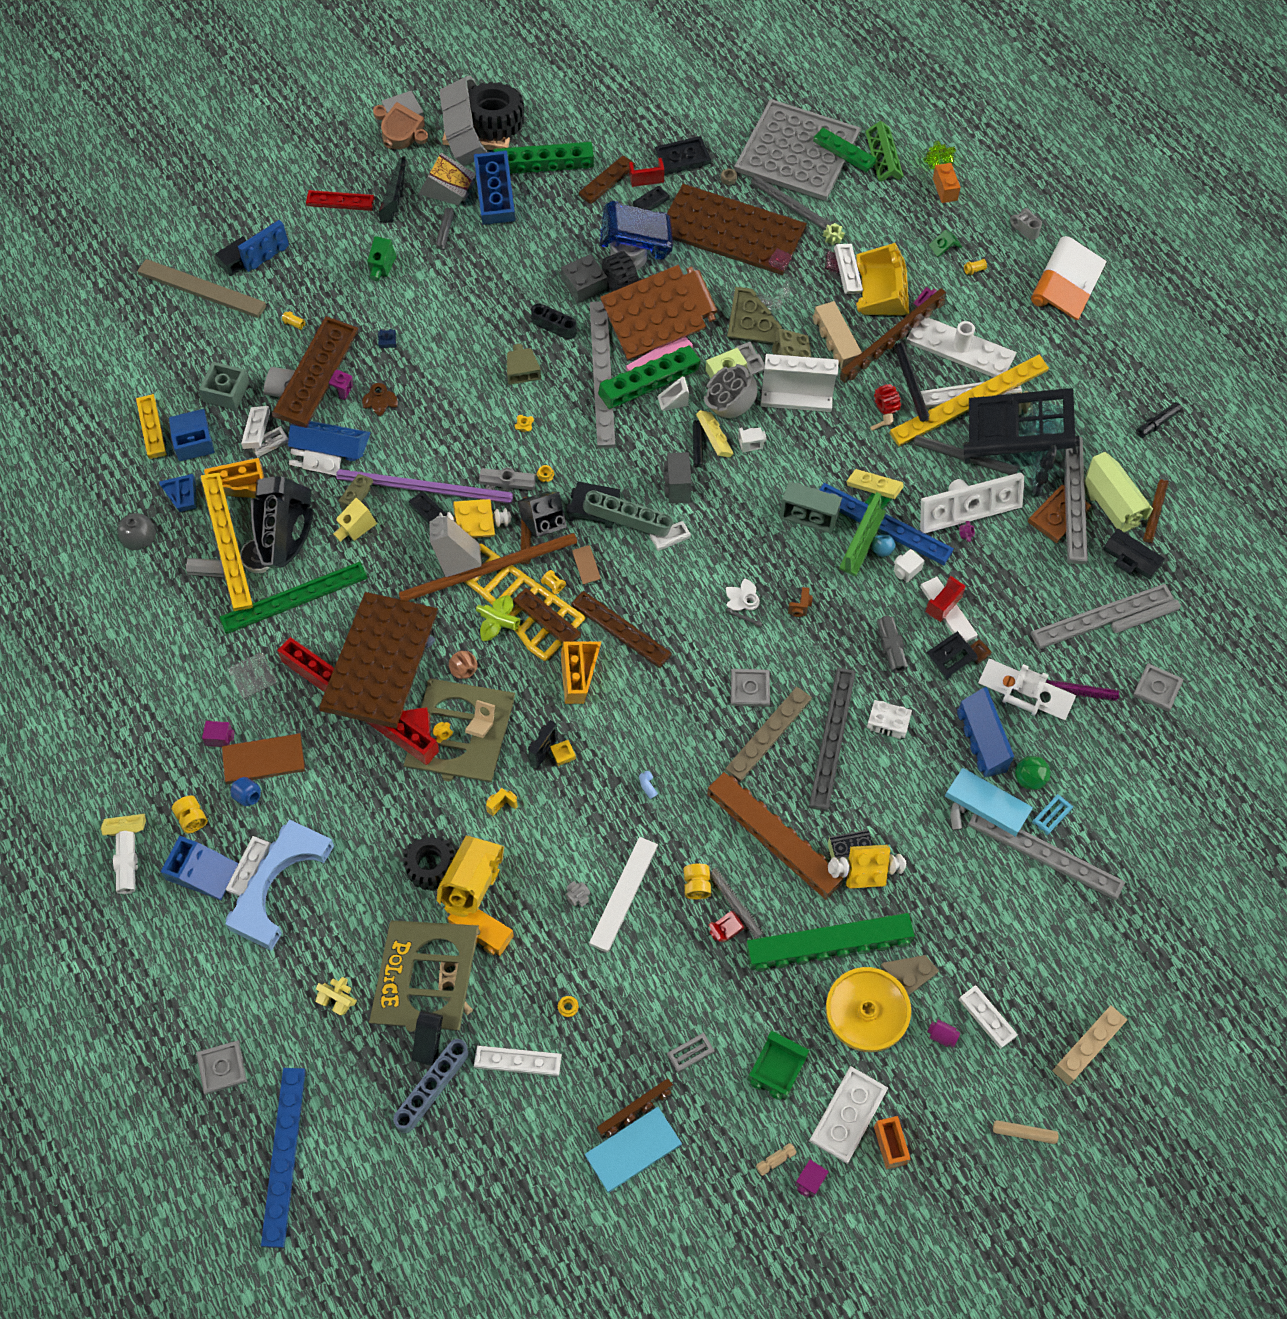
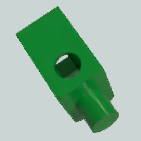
(381, 258)

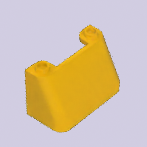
(883, 282)

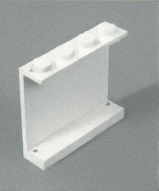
(798, 382)

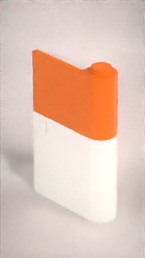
(1068, 278)

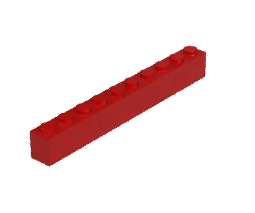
(319, 673)

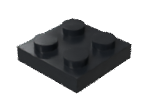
(541, 747)

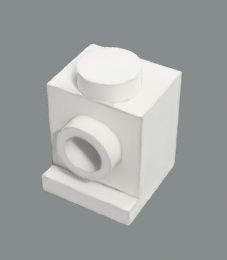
(751, 439)

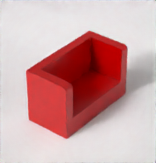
(646, 176)
(946, 599)

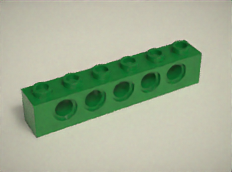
(549, 157)
(648, 377)

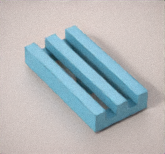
(1042, 826)

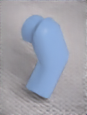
(646, 785)

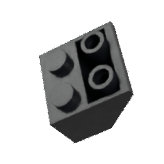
(542, 513)

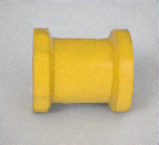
(553, 582)

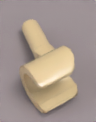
(888, 420)

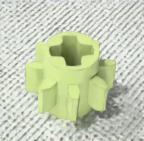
(833, 234)

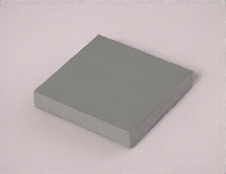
(406, 99)
(750, 687)
(1158, 687)
(221, 1067)

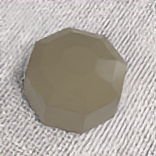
(728, 176)

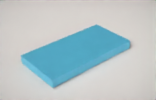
(988, 802)
(633, 1149)

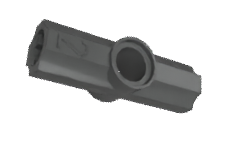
(892, 644)

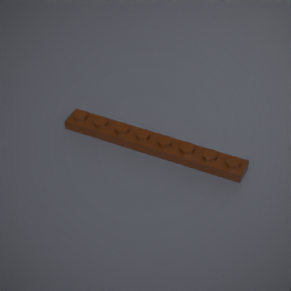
(889, 339)

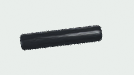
(697, 444)

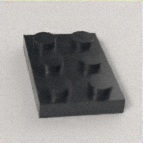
(683, 155)

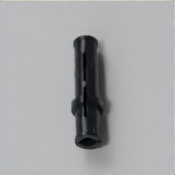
(1153, 423)

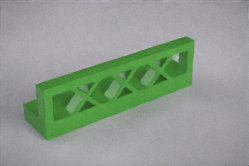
(887, 148)

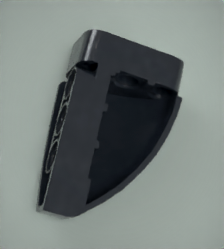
(274, 516)

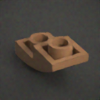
(586, 564)

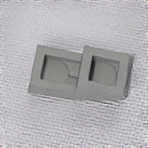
(754, 361)

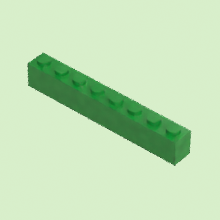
(830, 941)

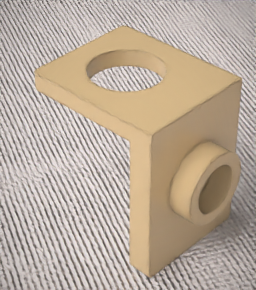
(481, 724)

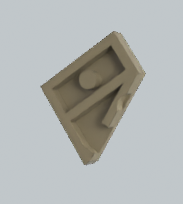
(911, 971)

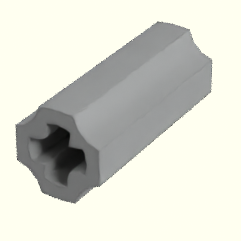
(204, 567)

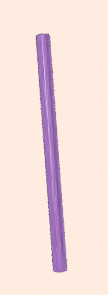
(427, 486)

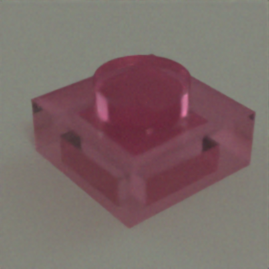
(780, 259)
(831, 262)

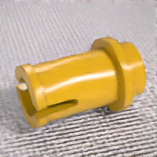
(970, 268)
(289, 318)

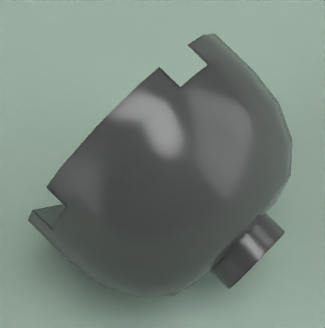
(136, 531)

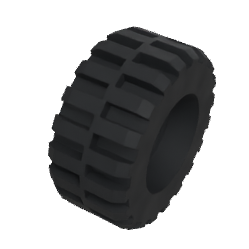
(496, 110)

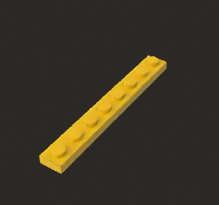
(226, 542)

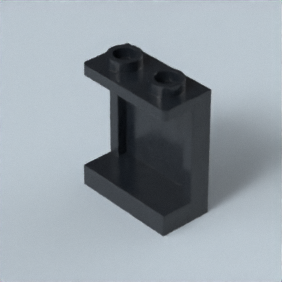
(578, 496)

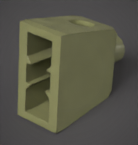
(522, 365)

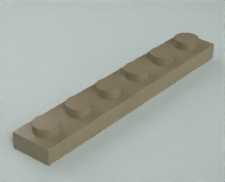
(768, 734)

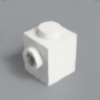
(908, 565)

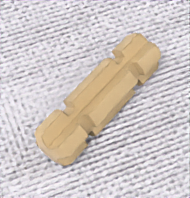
(776, 1159)

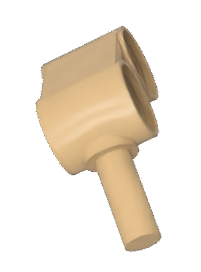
(448, 979)

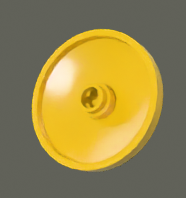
(868, 1009)

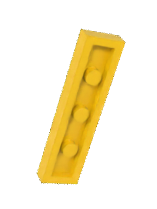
(151, 426)

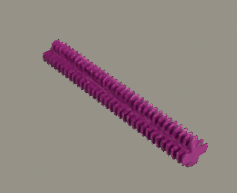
(1084, 689)

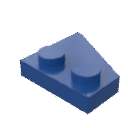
(181, 492)

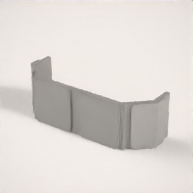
(458, 121)

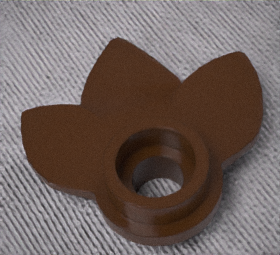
(380, 400)

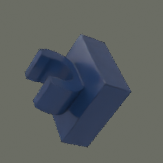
(387, 338)

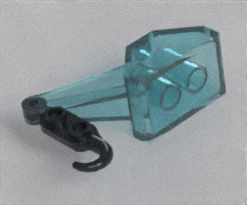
(1050, 426)

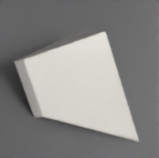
(674, 396)

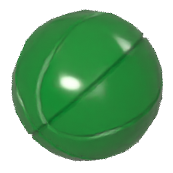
(1032, 772)

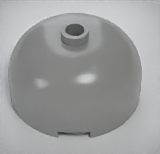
(731, 391)

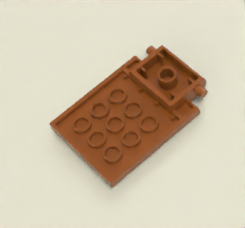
(659, 310)

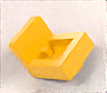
(497, 801)

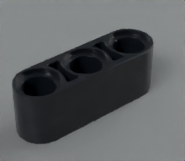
(553, 321)
(427, 1037)

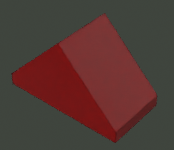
(420, 718)

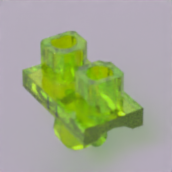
(937, 153)

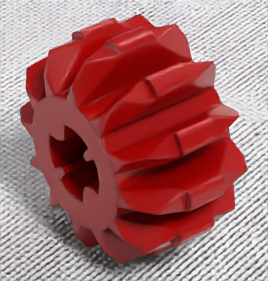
(887, 399)

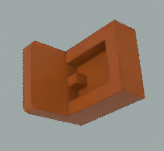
(800, 609)

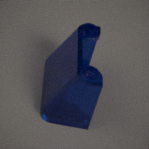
(636, 228)

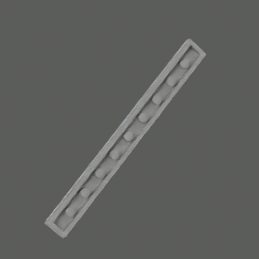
(601, 372)

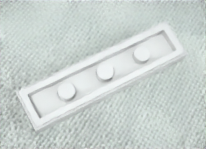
(955, 618)
(517, 1061)

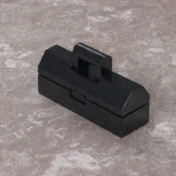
(1134, 554)

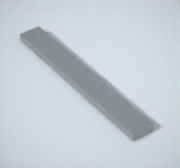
(1075, 505)
(1101, 616)
(1052, 857)

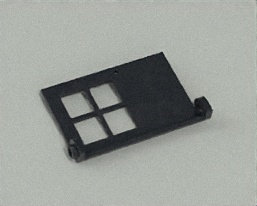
(996, 424)

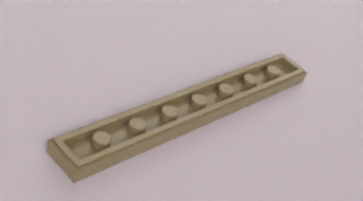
(202, 288)

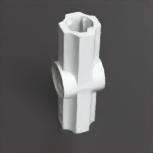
(125, 862)

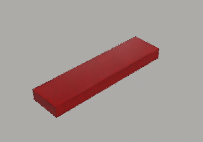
(340, 200)

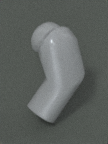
(955, 816)

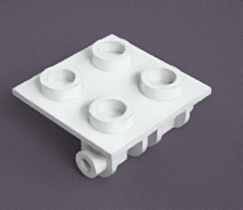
(890, 718)

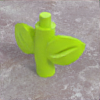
(497, 617)

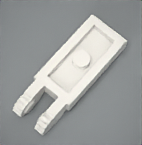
(316, 461)

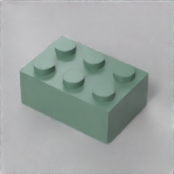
(810, 507)

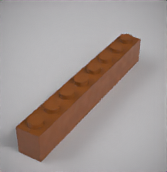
(774, 834)

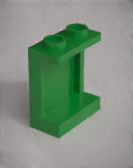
(778, 1066)

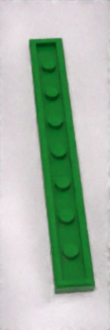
(293, 597)

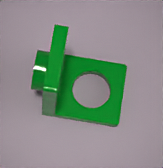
(944, 242)

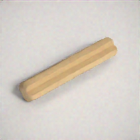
(1025, 1132)

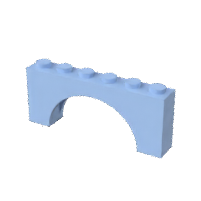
(293, 845)

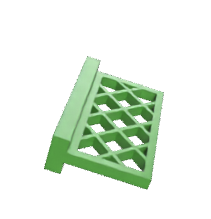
(863, 537)

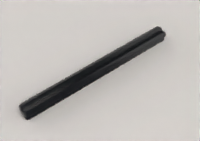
(911, 382)

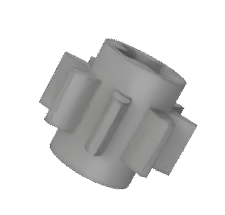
(577, 894)

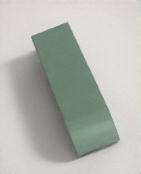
(619, 510)

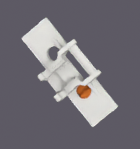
(1032, 684)

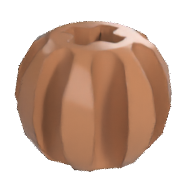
(463, 664)

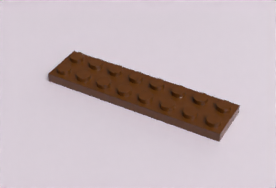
(314, 372)

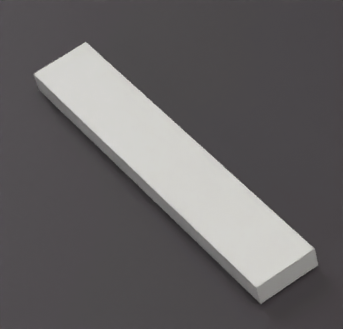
(938, 396)
(623, 895)

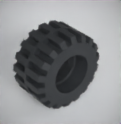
(619, 270)
(422, 848)

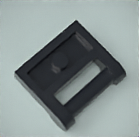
(948, 650)

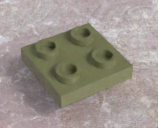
(791, 344)

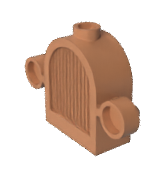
(400, 126)

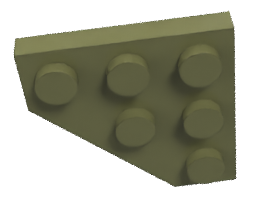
(751, 318)

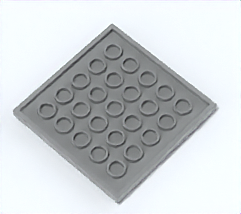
(785, 154)

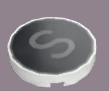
(251, 559)

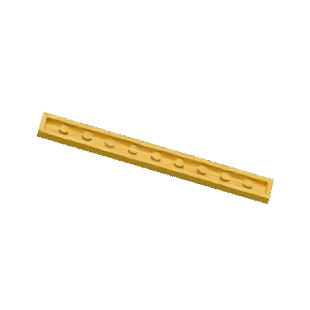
(960, 404)

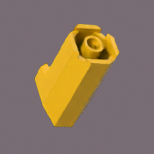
(469, 876)

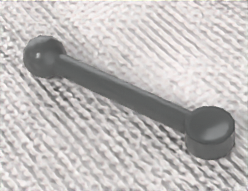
(758, 624)

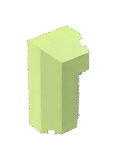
(1115, 492)

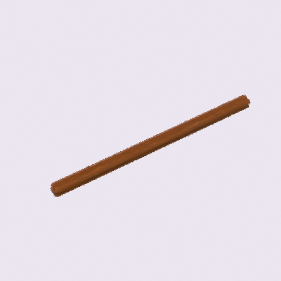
(488, 567)

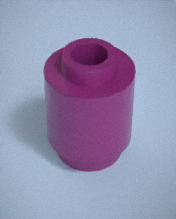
(943, 1033)

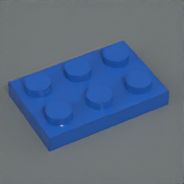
(263, 245)

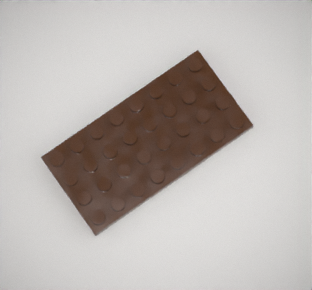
(732, 227)
(379, 660)

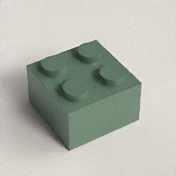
(224, 385)

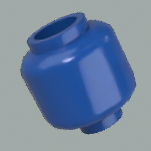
(245, 791)

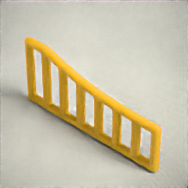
(535, 588)

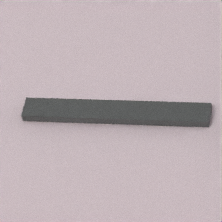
(832, 739)

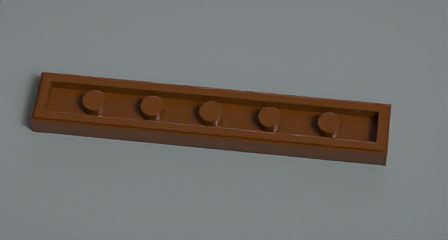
(621, 629)

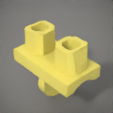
(327, 992)

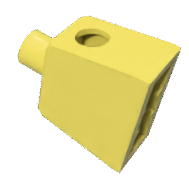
(354, 521)

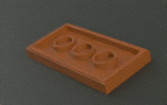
(263, 758)

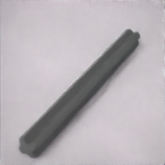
(790, 203)
(959, 454)

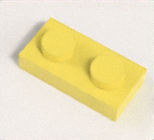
(126, 823)

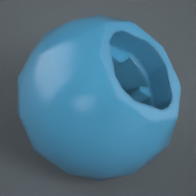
(883, 545)

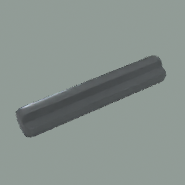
(444, 228)

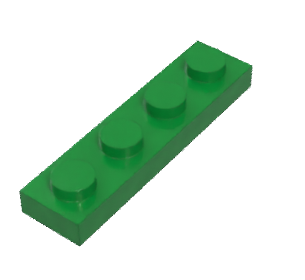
(844, 149)

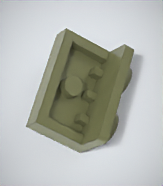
(357, 489)

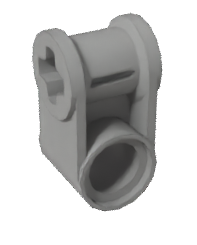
(1027, 224)

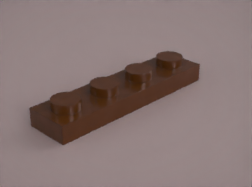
(606, 180)
(546, 617)
(627, 1114)

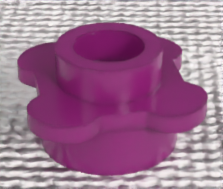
(966, 531)

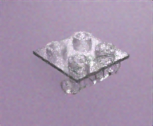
(252, 675)

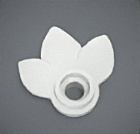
(740, 596)

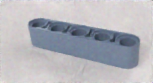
(430, 1096)

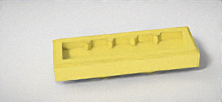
(714, 433)
(875, 483)

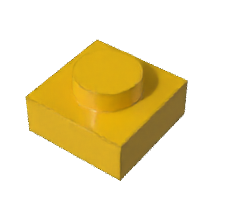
(563, 752)

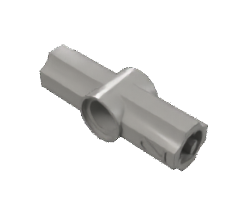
(516, 479)

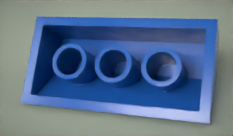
(329, 439)
(985, 733)

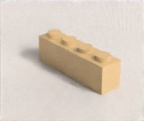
(836, 333)
(1089, 1045)

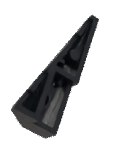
(395, 190)

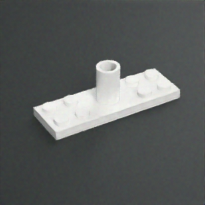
(961, 346)
(971, 502)

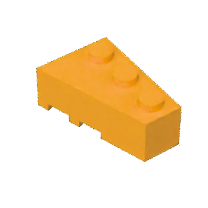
(239, 477)
(577, 669)

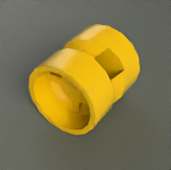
(189, 814)
(697, 881)

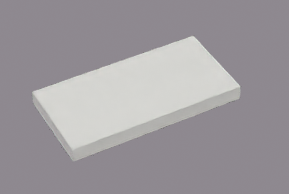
(848, 1114)

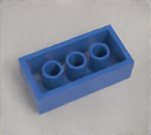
(494, 187)

